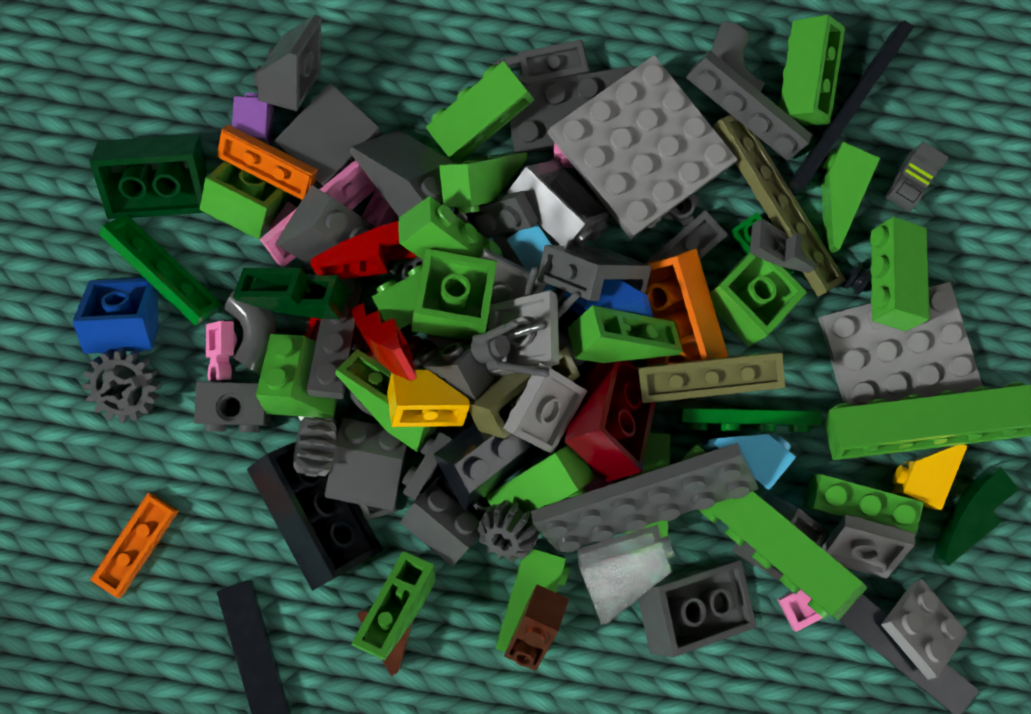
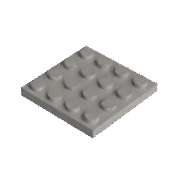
(642, 146)
(890, 363)

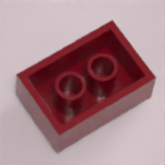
(611, 421)

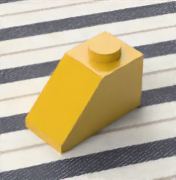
(425, 402)
(929, 476)

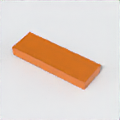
(266, 162)
(134, 545)

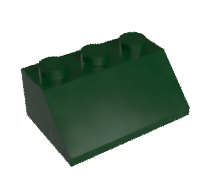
(150, 175)

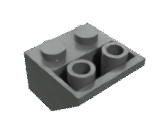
(443, 522)

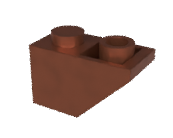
(537, 627)

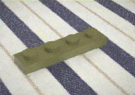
(711, 377)

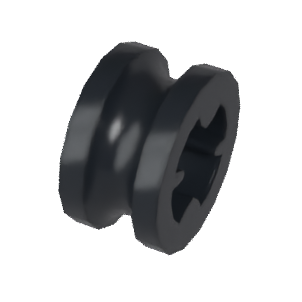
(857, 278)

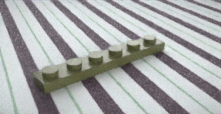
(778, 200)

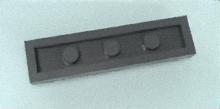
(749, 105)
(335, 346)

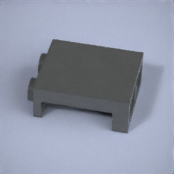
(326, 133)
(586, 267)

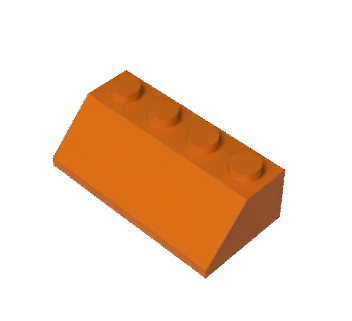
(681, 295)

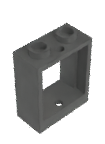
(562, 203)

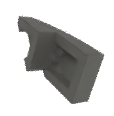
(777, 248)

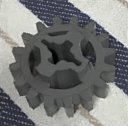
(121, 370)

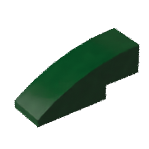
(292, 292)
(973, 514)

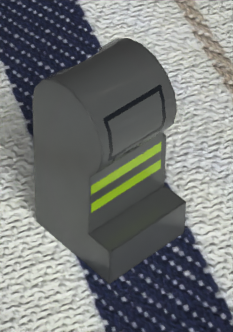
(915, 176)

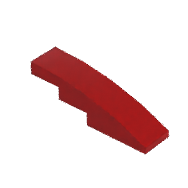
(363, 254)
(385, 342)

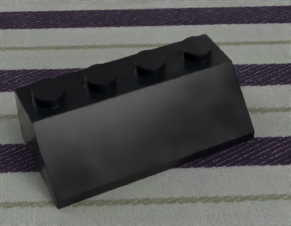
(481, 462)
(320, 531)

